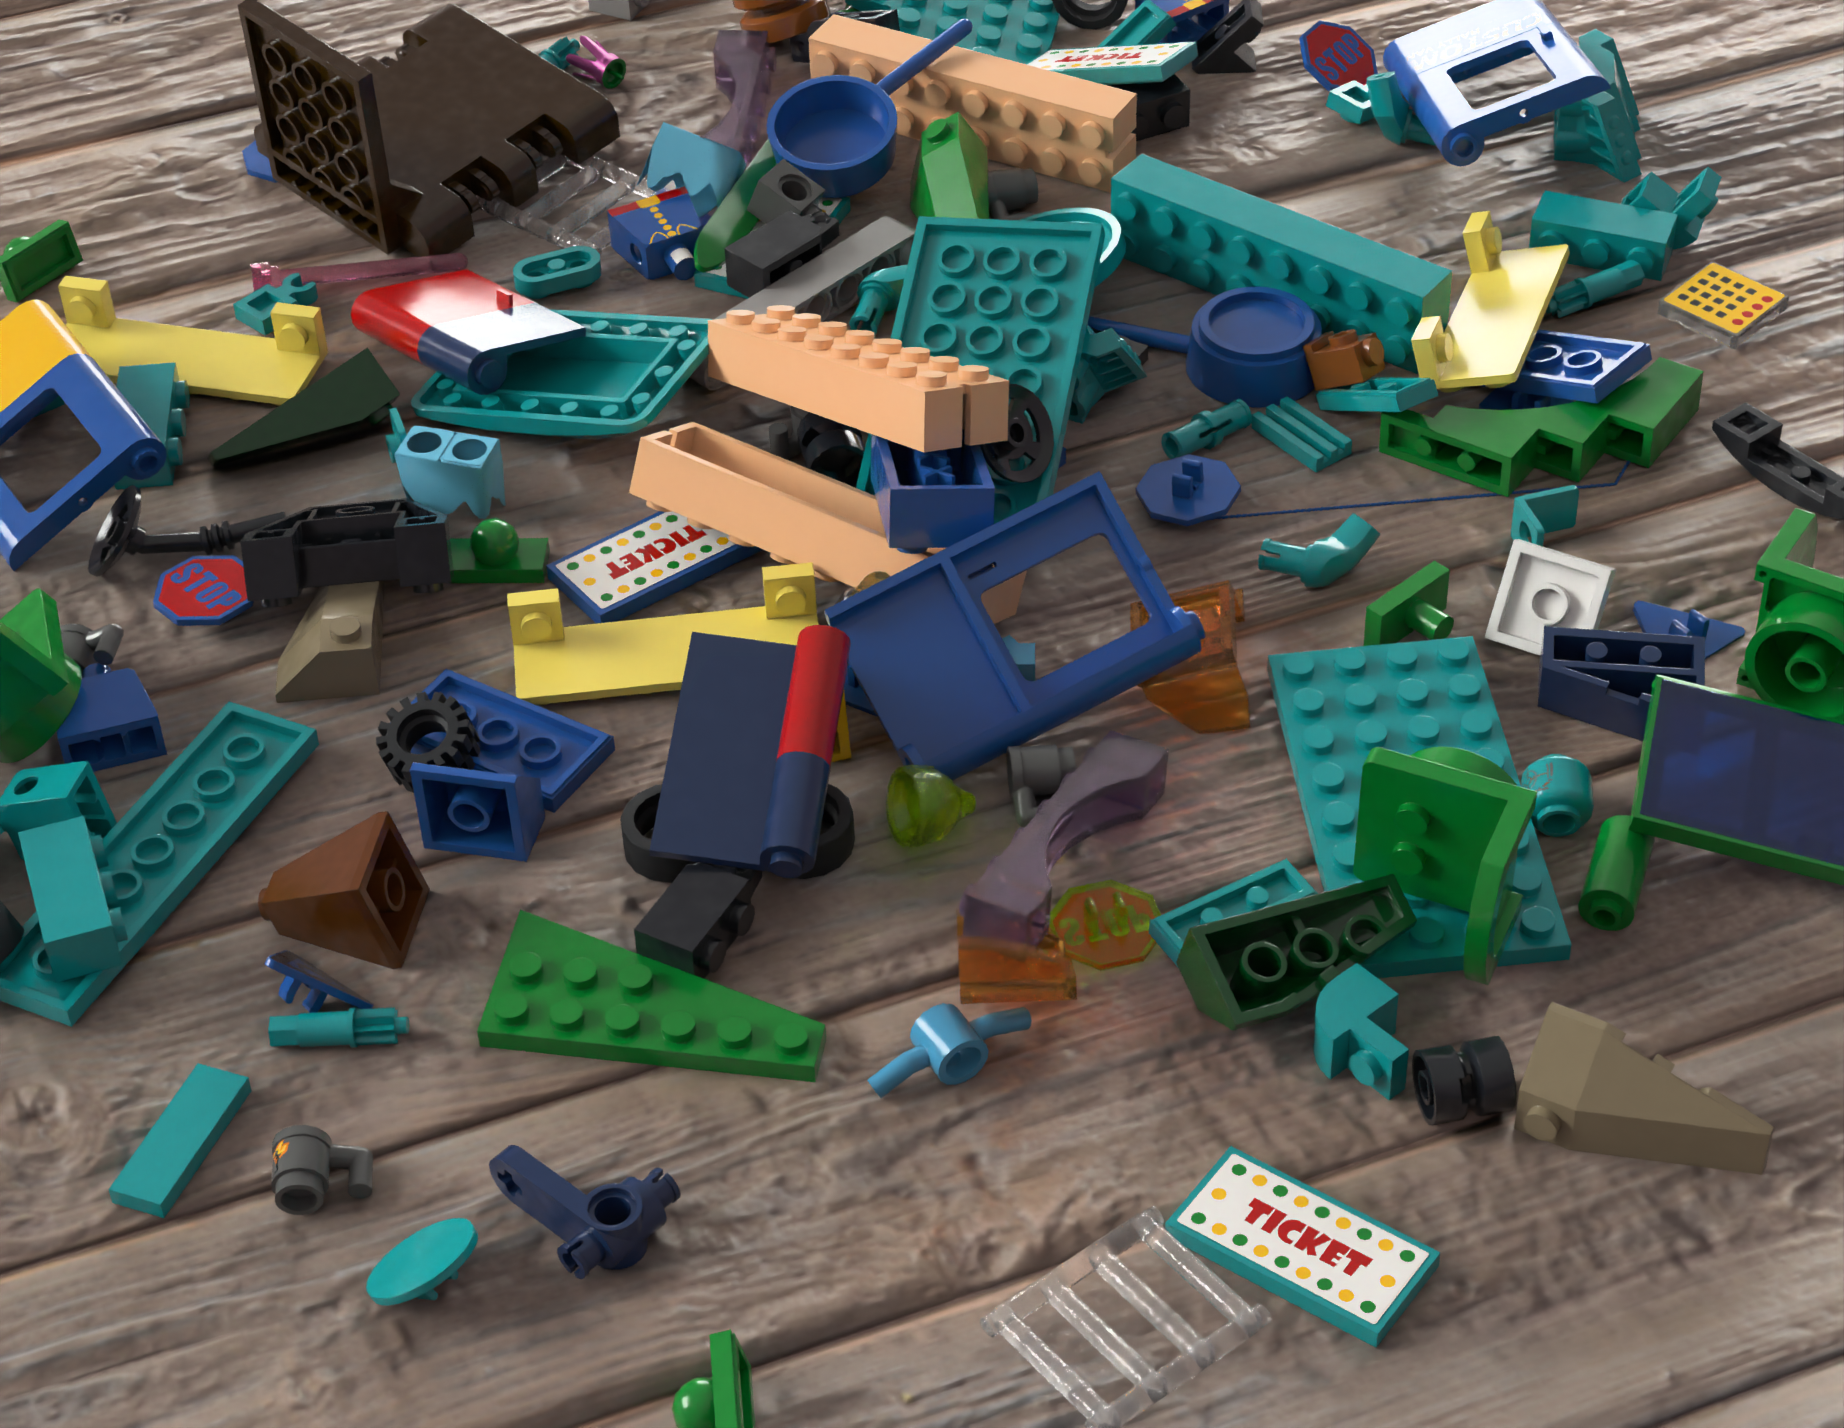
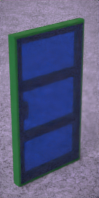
(1742, 779)

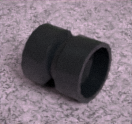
(831, 448)
(1462, 1080)

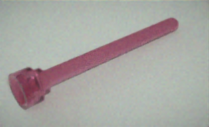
(265, 274)

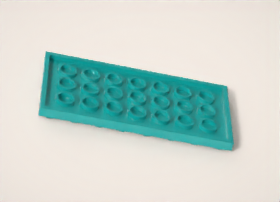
(1008, 302)
(1403, 700)

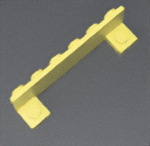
(1494, 315)
(207, 359)
(646, 653)

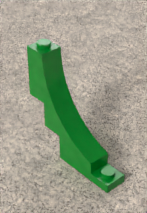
(1566, 439)

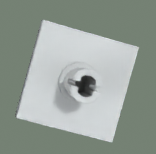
(1546, 590)

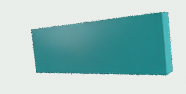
(1378, 395)
(1257, 891)
(180, 1140)

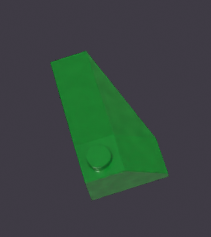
(950, 172)

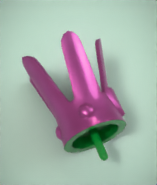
(607, 69)

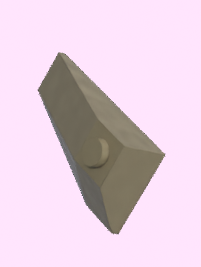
(335, 646)
(1610, 1100)

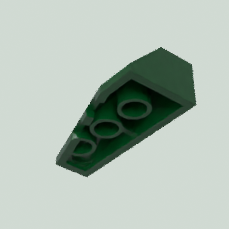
(333, 404)
(1286, 953)

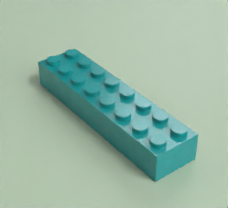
(1236, 240)

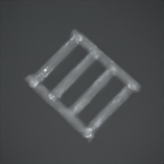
(562, 232)
(1149, 1384)

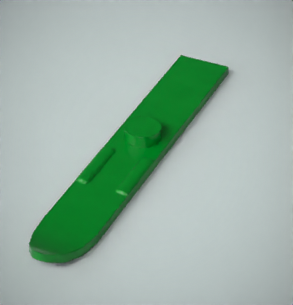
(731, 218)

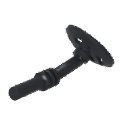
(1020, 438)
(122, 534)

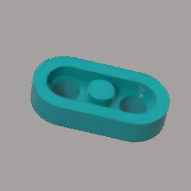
(557, 271)

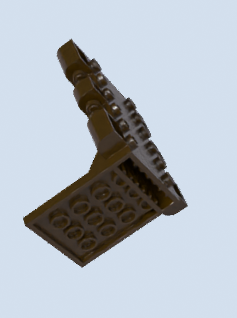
(415, 138)

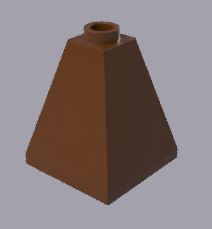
(351, 894)

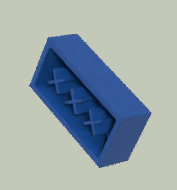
(930, 495)

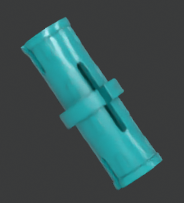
(1207, 429)

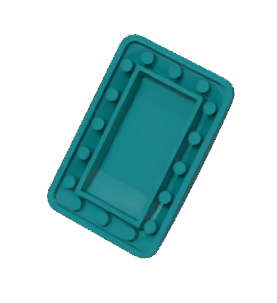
(581, 386)

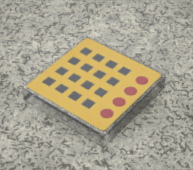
(1723, 305)

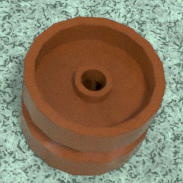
(781, 17)

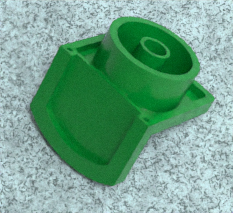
(1800, 626)
(35, 677)
(1449, 836)

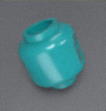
(1563, 794)

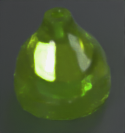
(924, 805)

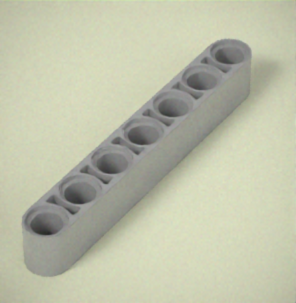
(829, 280)

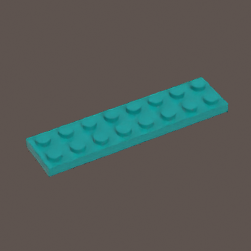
(169, 845)

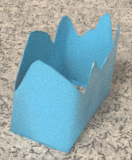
(694, 162)
(451, 468)

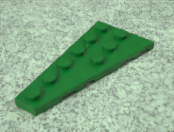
(608, 1003)

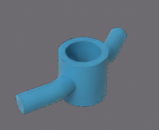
(948, 1045)

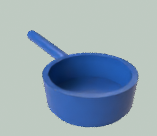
(846, 127)
(1241, 345)

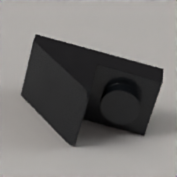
(1224, 45)

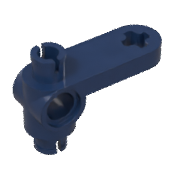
(600, 1228)

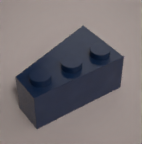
(1609, 674)

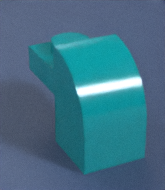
(1690, 204)
(1356, 1030)

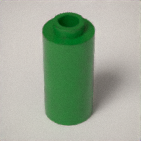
(1615, 875)

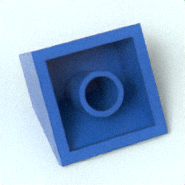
(477, 811)

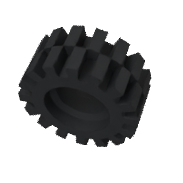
(422, 719)

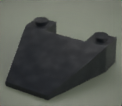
(348, 547)

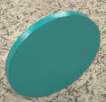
(422, 1262)

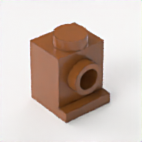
(1344, 358)

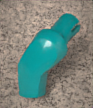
(1393, 111)
(878, 294)
(1326, 558)

